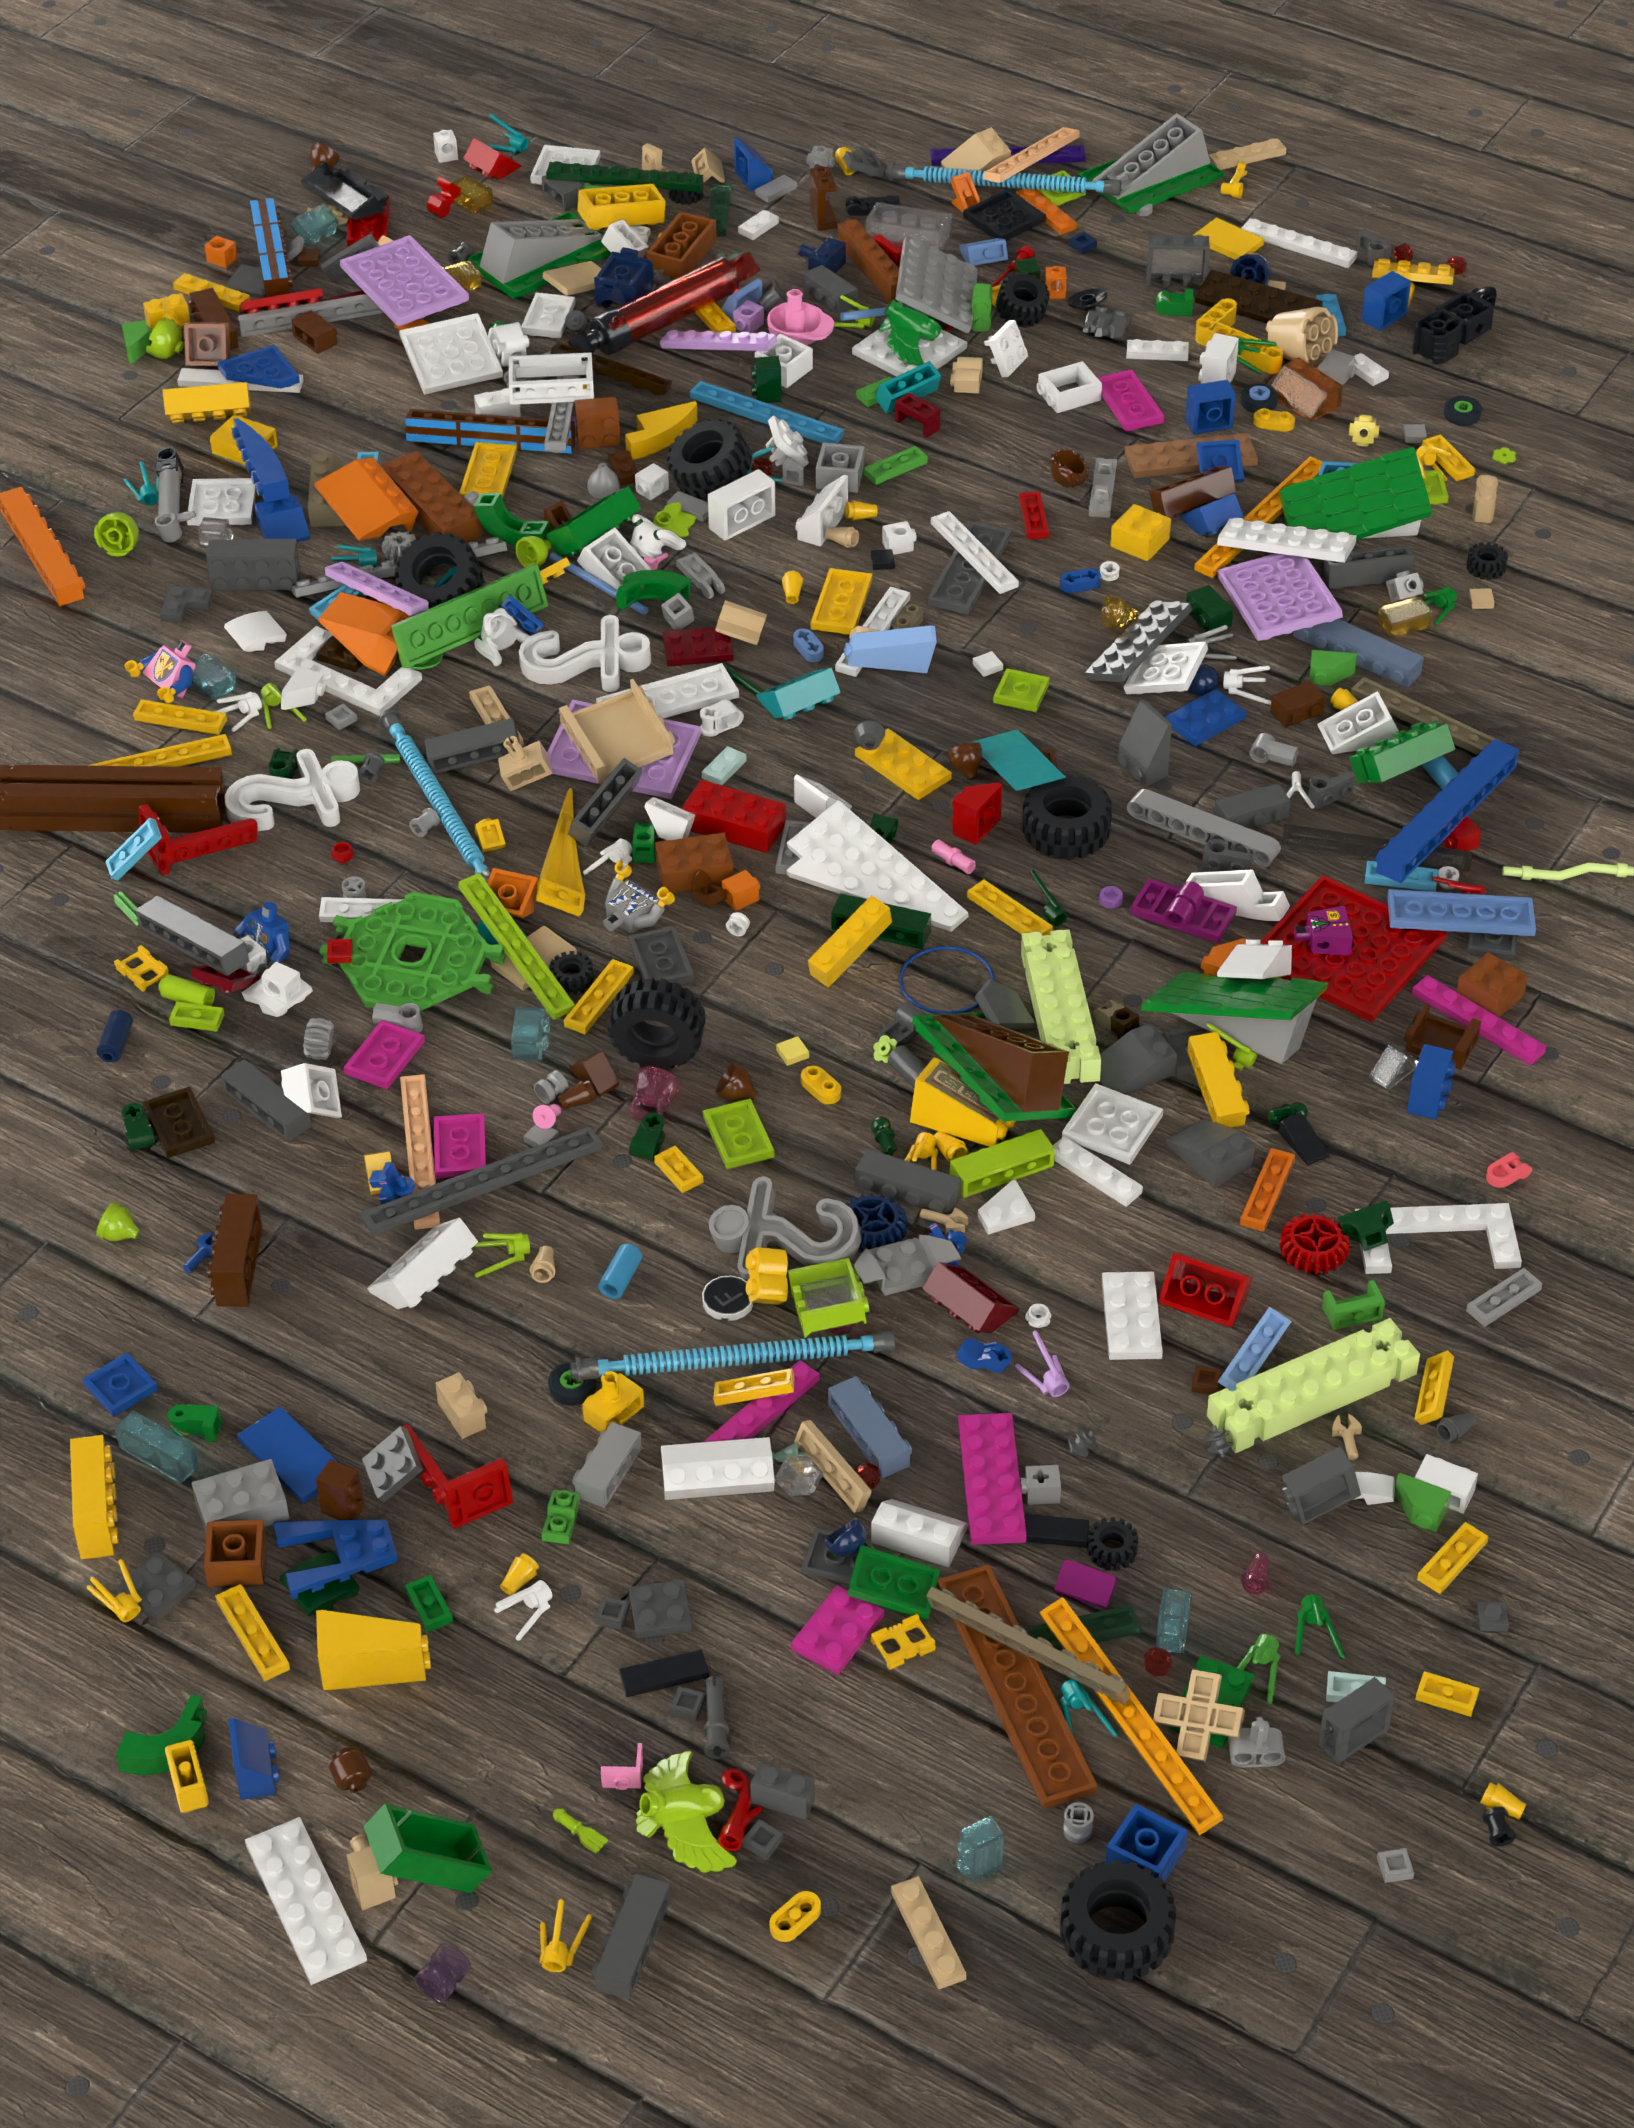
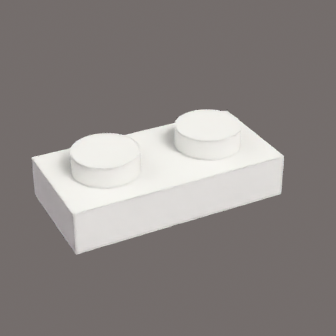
(758, 224)
(1369, 370)

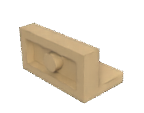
(708, 165)
(740, 622)

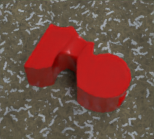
(441, 202)

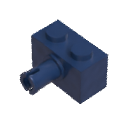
(829, 254)

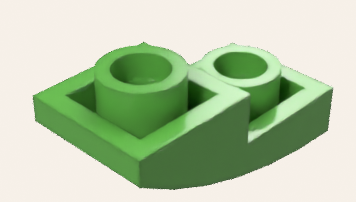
(561, 1516)

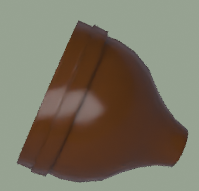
(323, 153)
(966, 758)
(736, 1084)

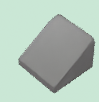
(793, 473)

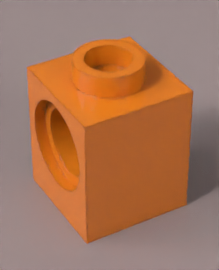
(221, 252)
(1058, 288)

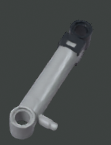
(170, 476)

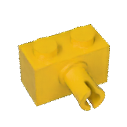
(172, 307)
(613, 1402)

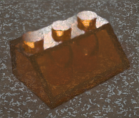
(1307, 390)

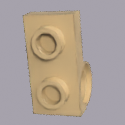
(652, 158)

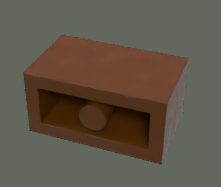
(314, 331)
(1297, 704)
(340, 1491)

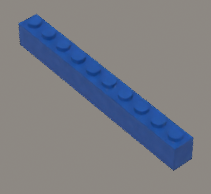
(1446, 811)

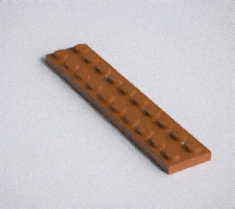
(1021, 1697)

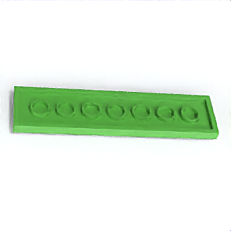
(462, 617)

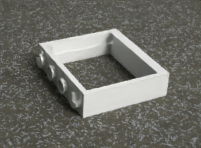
(550, 390)

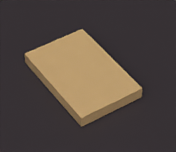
(573, 278)
(546, 945)

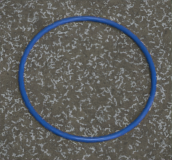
(935, 949)

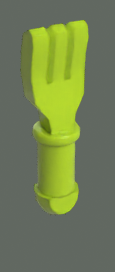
(588, 1837)

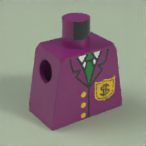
(1327, 932)

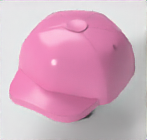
(799, 320)

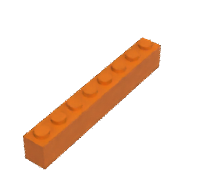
(41, 546)

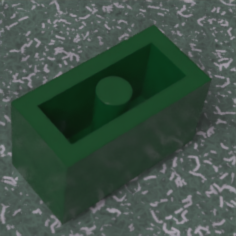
(767, 379)
(1209, 608)

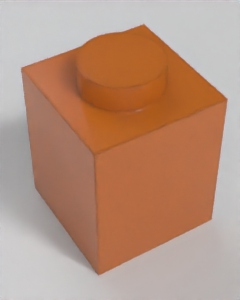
(741, 890)

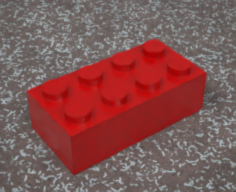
(742, 816)

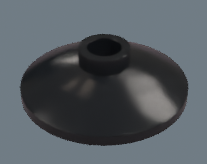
(1087, 298)

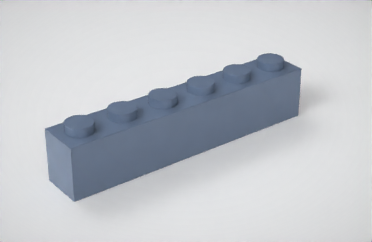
(1372, 651)

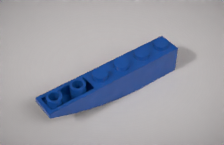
(261, 463)

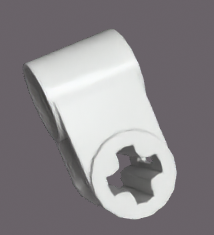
(721, 716)

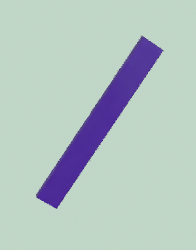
(1062, 155)

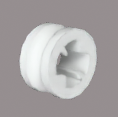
(1109, 566)
(1451, 873)
(737, 924)

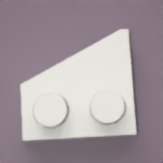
(1006, 1209)

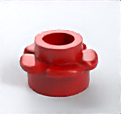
(342, 852)

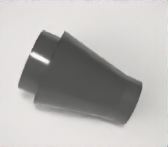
(1454, 1427)

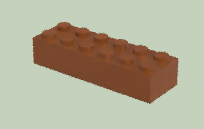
(437, 502)

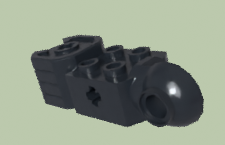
(1454, 322)

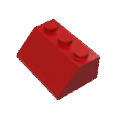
(1205, 1289)

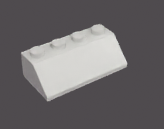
(424, 1264)
(717, 1468)

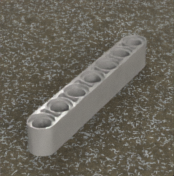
(1201, 826)

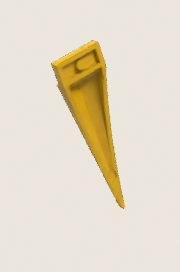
(560, 878)

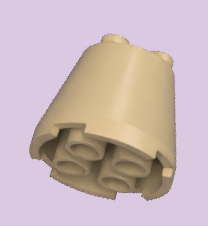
(1304, 334)

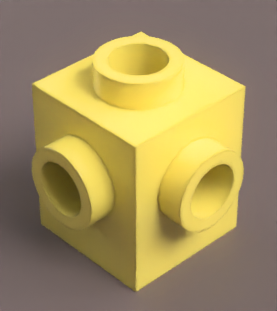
(1364, 422)

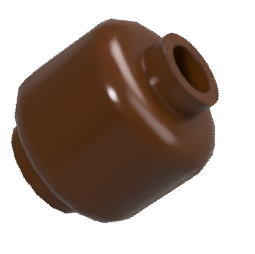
(350, 1769)

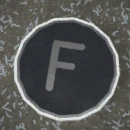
(726, 1298)

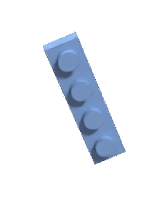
(1255, 1349)

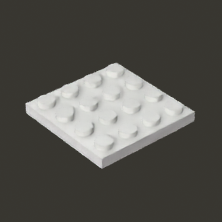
(939, 352)
(451, 353)

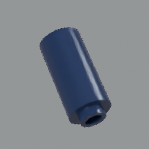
(114, 1036)

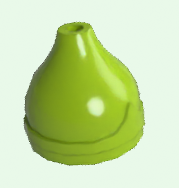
(532, 550)
(117, 1224)

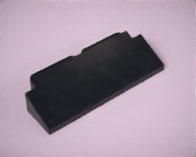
(346, 191)

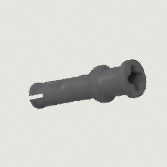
(716, 1727)

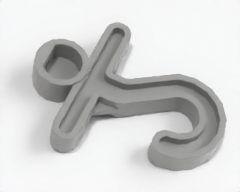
(760, 1227)

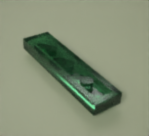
(720, 207)
(1101, 1625)

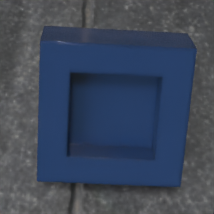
(1082, 242)

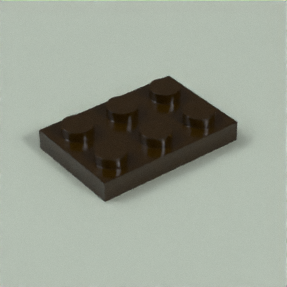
(178, 1122)

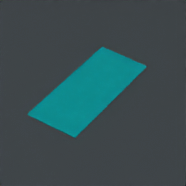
(1018, 760)

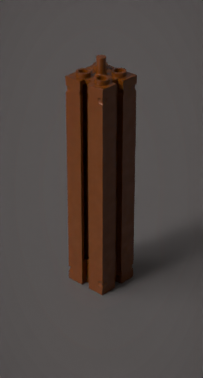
(109, 797)

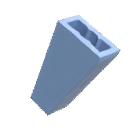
(893, 649)

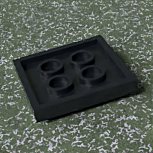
(1004, 215)

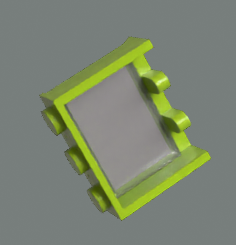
(828, 1295)

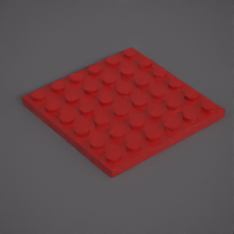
(1380, 956)

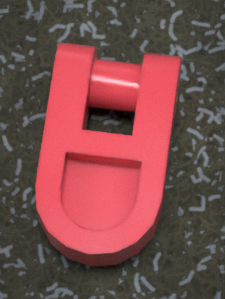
(1501, 1173)

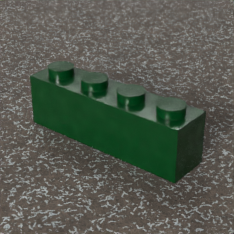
(907, 928)

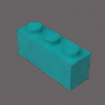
(918, 381)

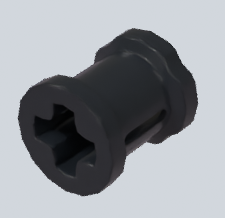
(1498, 1825)

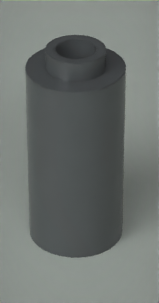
(906, 1063)

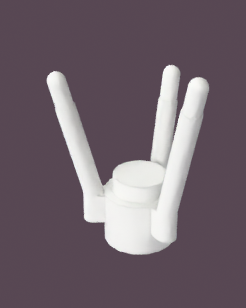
(1234, 680)
(248, 703)
(616, 852)
(533, 1596)

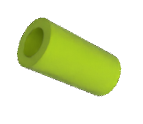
(186, 991)

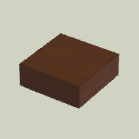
(309, 257)
(1206, 1380)

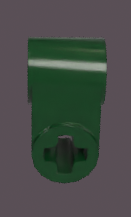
(283, 763)
(884, 826)
(137, 1128)
(648, 1138)

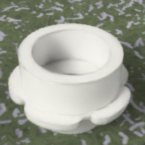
(1038, 1316)

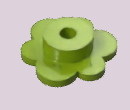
(1504, 455)
(884, 1042)

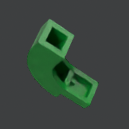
(502, 524)
(653, 585)
(147, 1754)

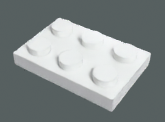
(547, 315)

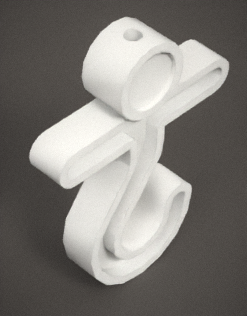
(611, 653)
(319, 787)

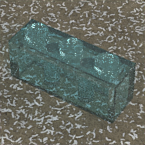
(157, 1446)

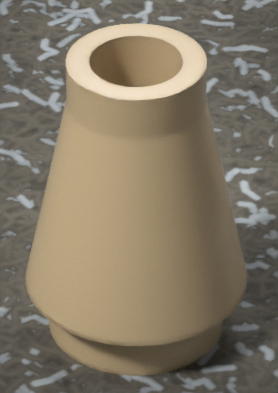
(844, 536)
(543, 1265)

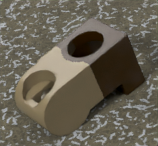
(1116, 1018)

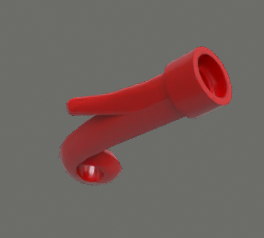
(741, 1816)

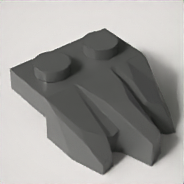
(1107, 322)

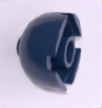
(1252, 267)

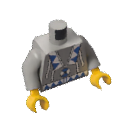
(631, 905)

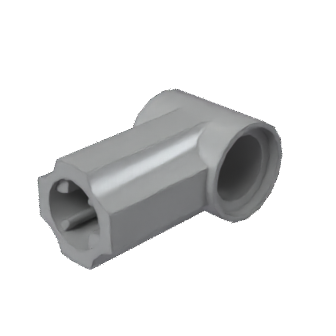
(1267, 748)
(406, 1016)

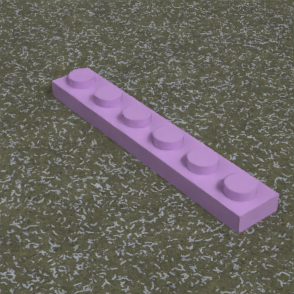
(718, 341)
(376, 588)

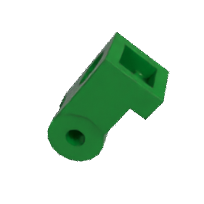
(1174, 304)
(644, 843)
(195, 1420)

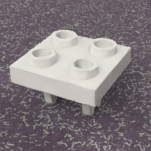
(1007, 348)
(786, 443)

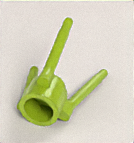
(861, 322)
(272, 697)
(1244, 1056)
(516, 1244)

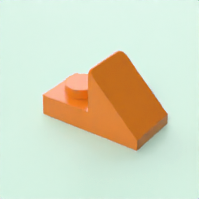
(964, 191)

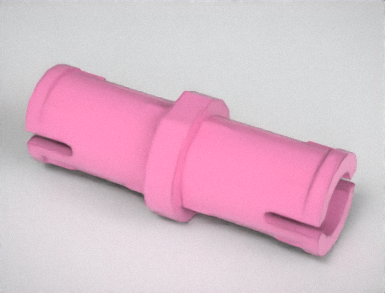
(953, 856)

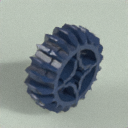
(872, 1217)

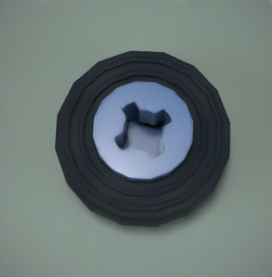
(1259, 396)

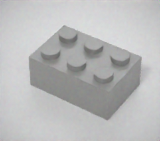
(242, 1495)

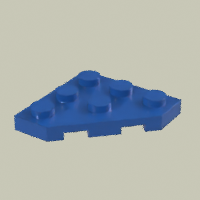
(260, 367)

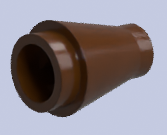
(578, 1095)

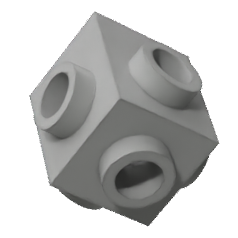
(821, 157)
(1405, 586)

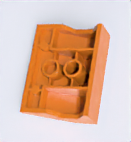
(367, 499)

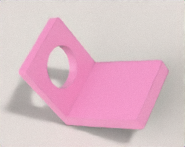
(624, 1777)

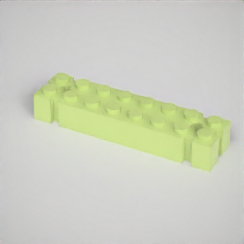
(1061, 1001)
(1313, 1385)

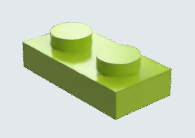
(196, 1016)

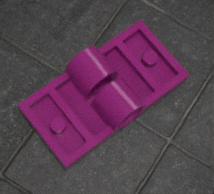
(1183, 909)

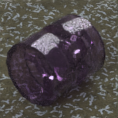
(443, 1972)

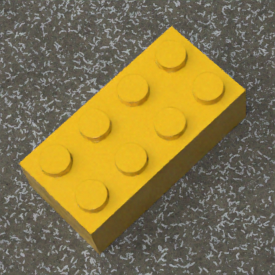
(630, 203)
(206, 402)
(93, 1497)

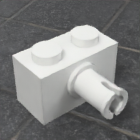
(621, 235)

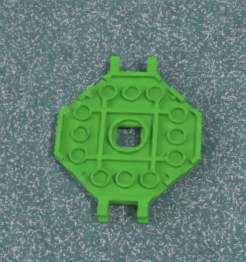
(424, 921)

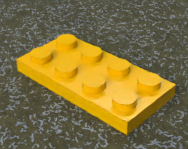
(1421, 273)
(489, 468)
(841, 601)
(905, 765)

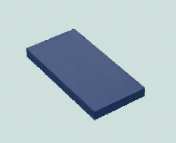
(292, 1450)

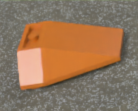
(364, 629)

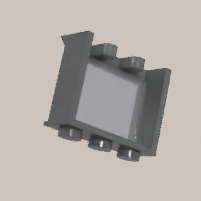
(1177, 258)

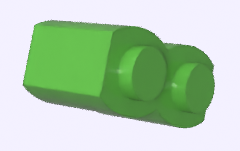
(981, 307)

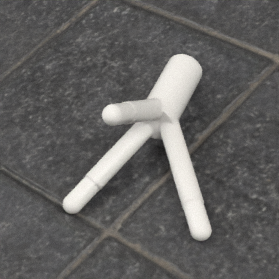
(1296, 786)

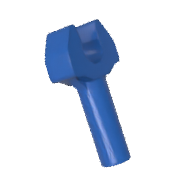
(204, 1250)

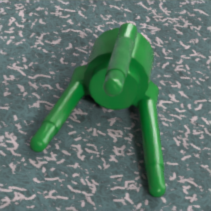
(1241, 347)
(1443, 599)
(1315, 1612)

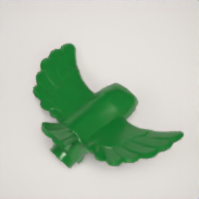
(907, 329)

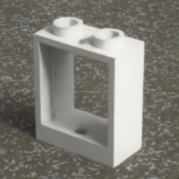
(1087, 392)

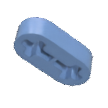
(808, 645)

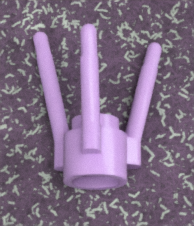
(1054, 1379)

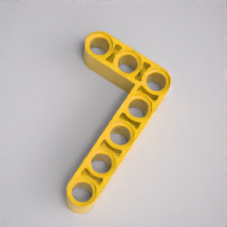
(1219, 321)

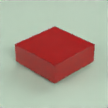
(339, 951)

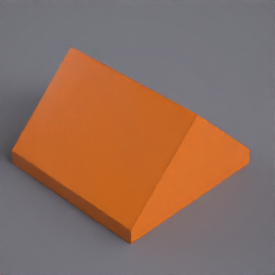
(514, 891)

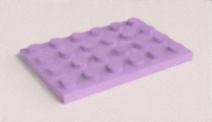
(404, 280)
(1279, 594)
(657, 778)

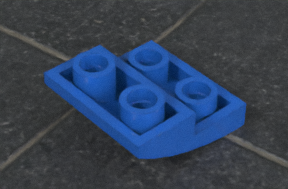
(522, 615)

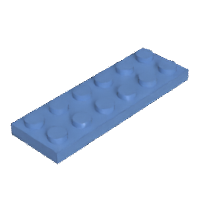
(1461, 912)

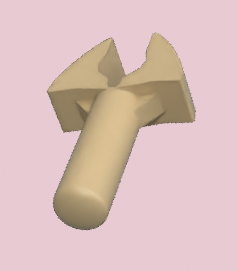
(951, 1221)
(1348, 1435)

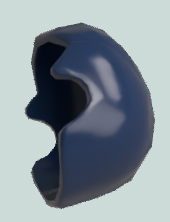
(1204, 681)
(847, 1539)

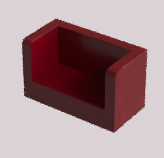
(919, 410)

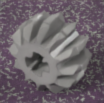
(395, 544)
(318, 1038)

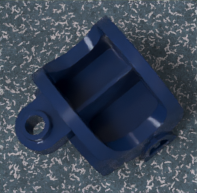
(623, 278)

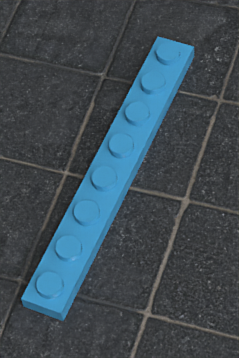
(762, 412)

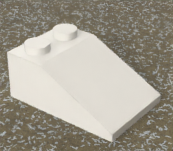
(611, 559)
(1358, 725)
(1258, 960)

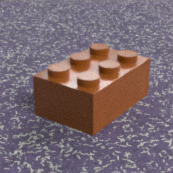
(682, 859)

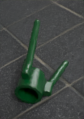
(1052, 911)

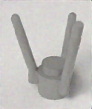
(1202, 638)

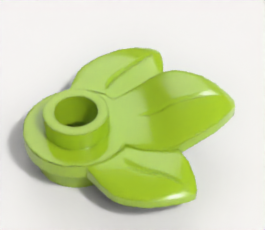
(674, 520)

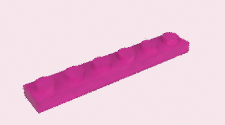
(1492, 1027)
(763, 1411)

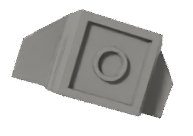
(904, 1263)

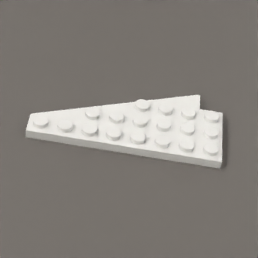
(854, 860)

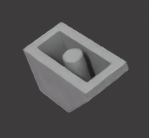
(1338, 366)

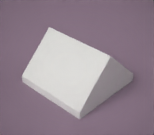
(814, 796)

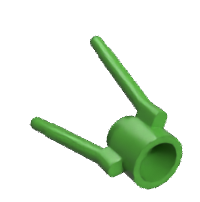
(1264, 1652)

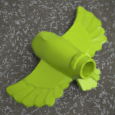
(682, 1814)

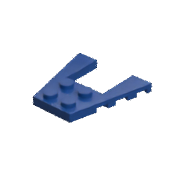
(358, 1543)

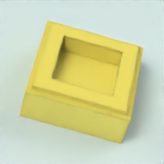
(792, 1051)

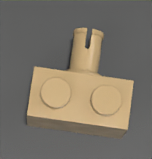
(523, 764)
(367, 1882)

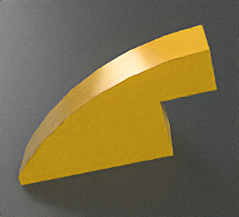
(659, 429)

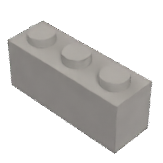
(607, 1464)

